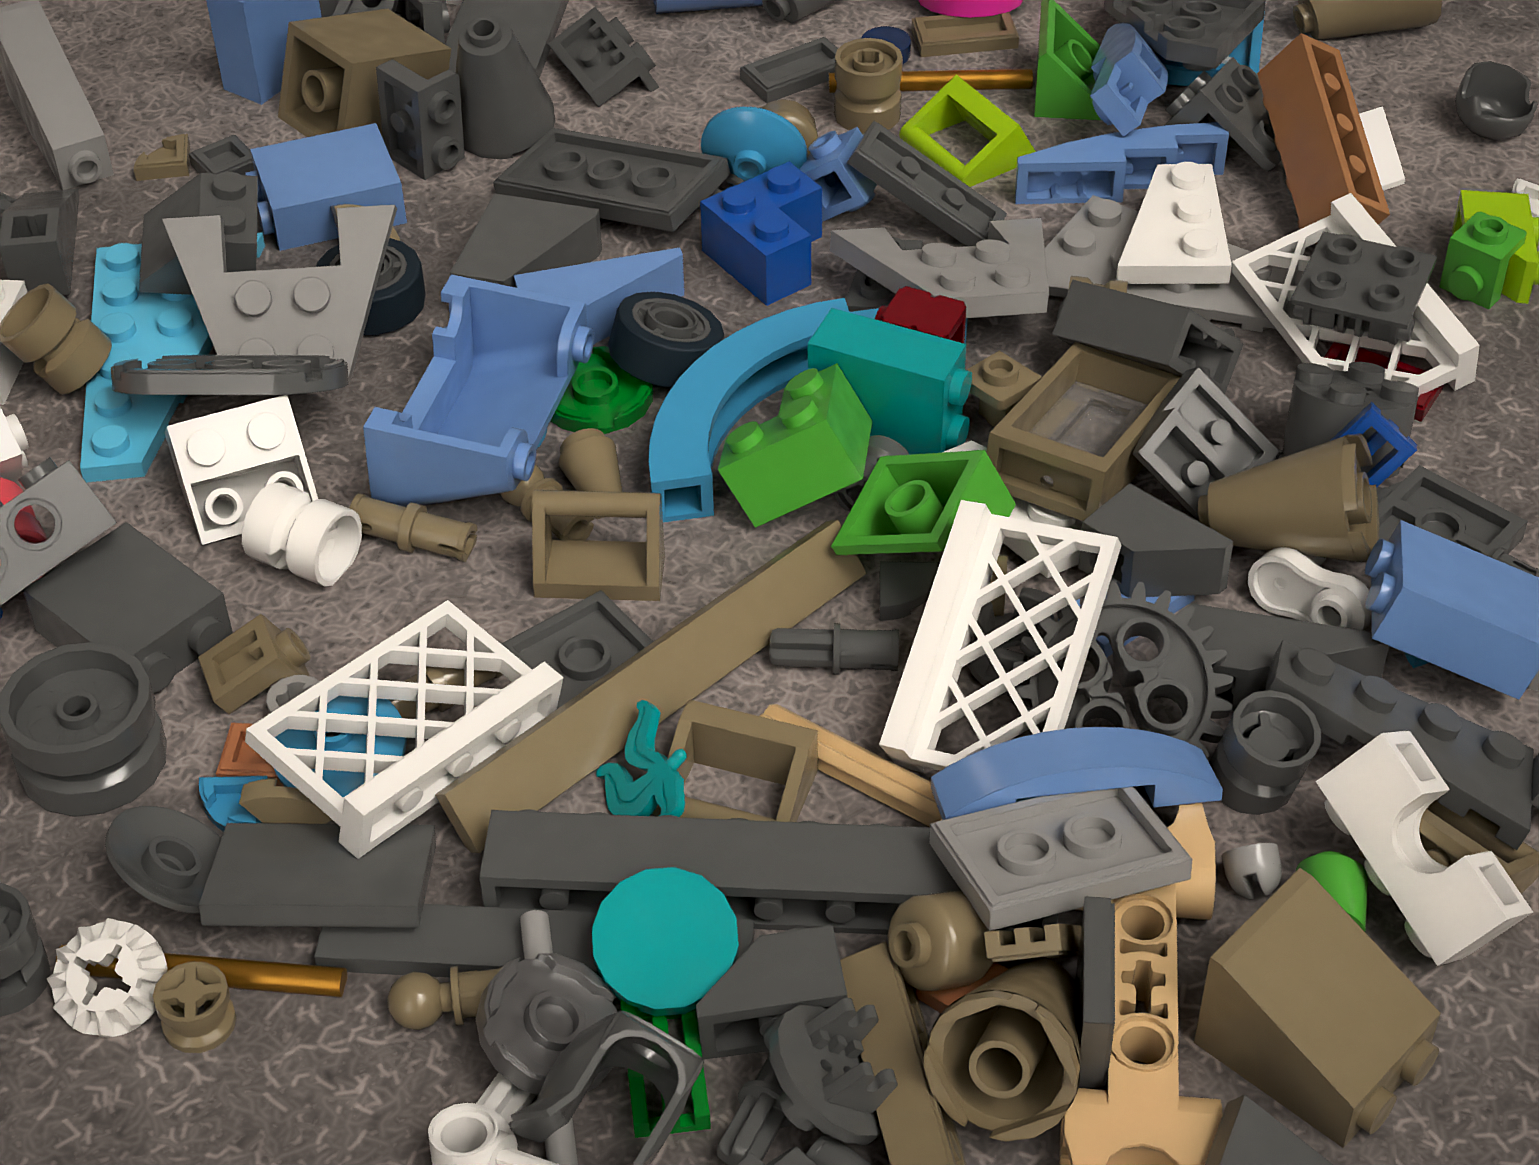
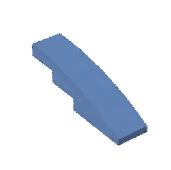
(1114, 163)

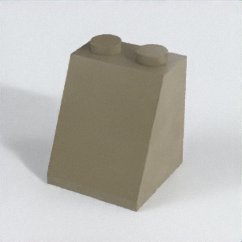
(333, 65)
(1316, 1013)

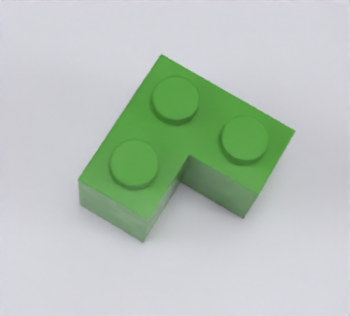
(801, 453)

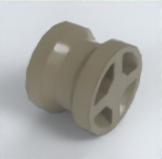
(177, 1003)

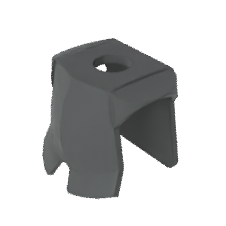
(611, 1042)

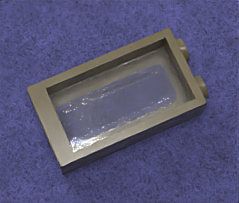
(1072, 433)

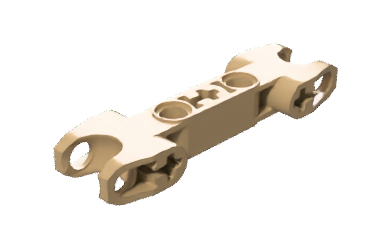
(1141, 1111)

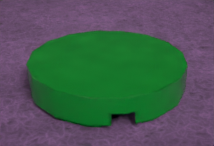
(602, 403)

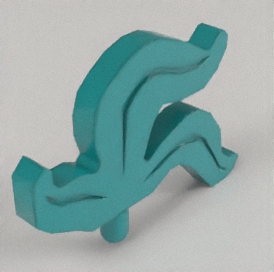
(661, 783)

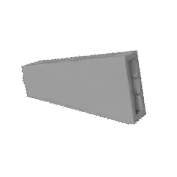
(50, 96)

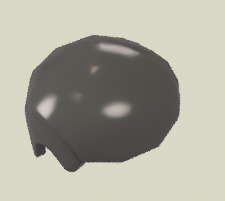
(1495, 101)

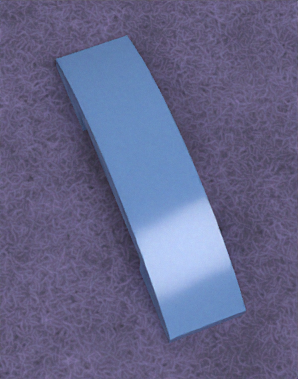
(1074, 763)

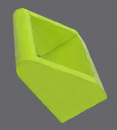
(960, 103)

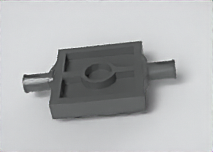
(1453, 514)

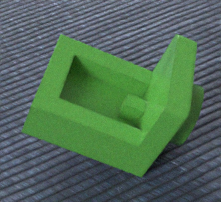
(1480, 258)

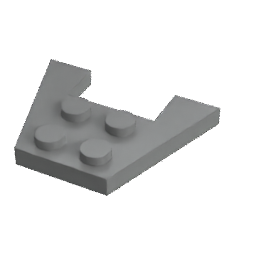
(991, 278)
(289, 308)

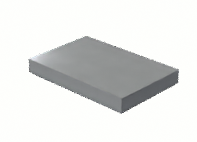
(1055, 851)

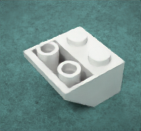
(231, 458)

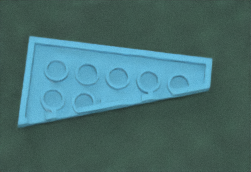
(122, 428)

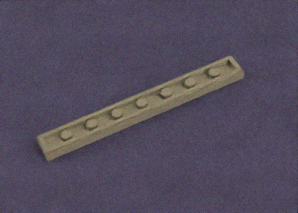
(665, 673)

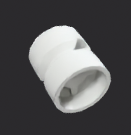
(300, 535)

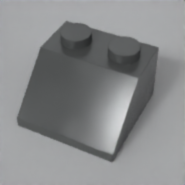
(205, 195)

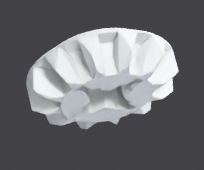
(112, 1011)

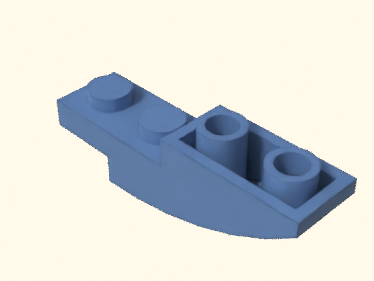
(1126, 78)

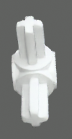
(482, 1130)

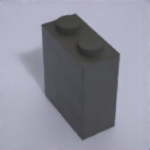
(131, 598)

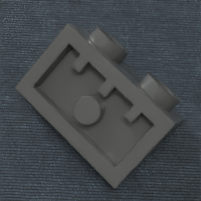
(601, 56)
(420, 118)

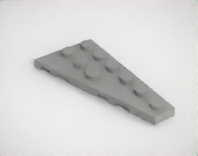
(1093, 247)

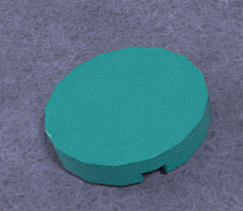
(664, 940)

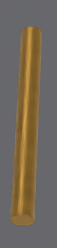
(976, 78)
(257, 974)

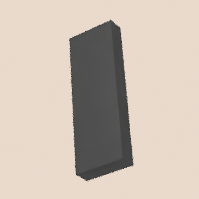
(924, 185)

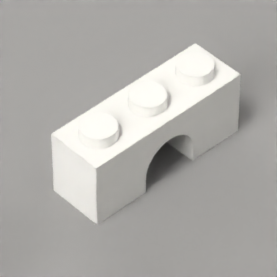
(1380, 803)

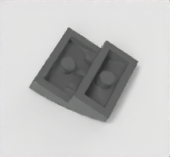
(1199, 439)

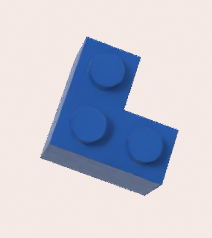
(765, 231)

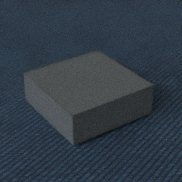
(223, 156)

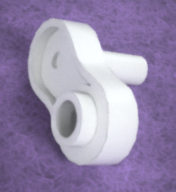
(1300, 589)

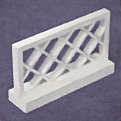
(1436, 330)
(952, 616)
(407, 782)

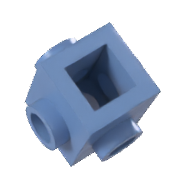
(841, 184)

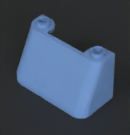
(481, 398)

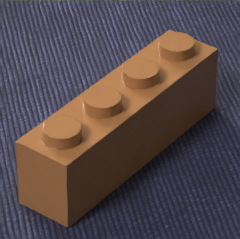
(1319, 131)

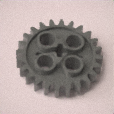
(1178, 673)

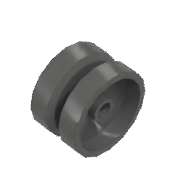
(83, 728)

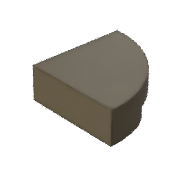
(165, 162)
(280, 804)

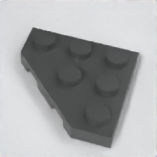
(1190, 30)

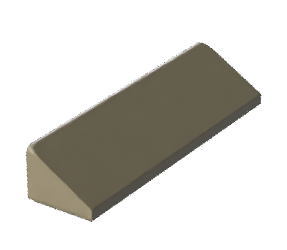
(910, 1118)

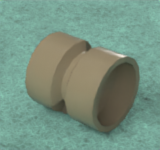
(868, 84)
(48, 333)

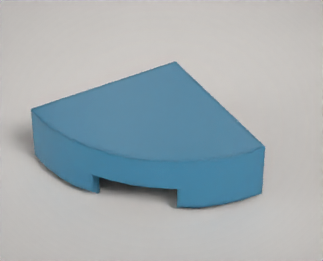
(222, 799)

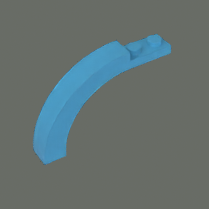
(717, 394)

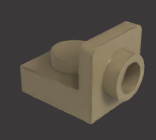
(1000, 385)
(252, 662)

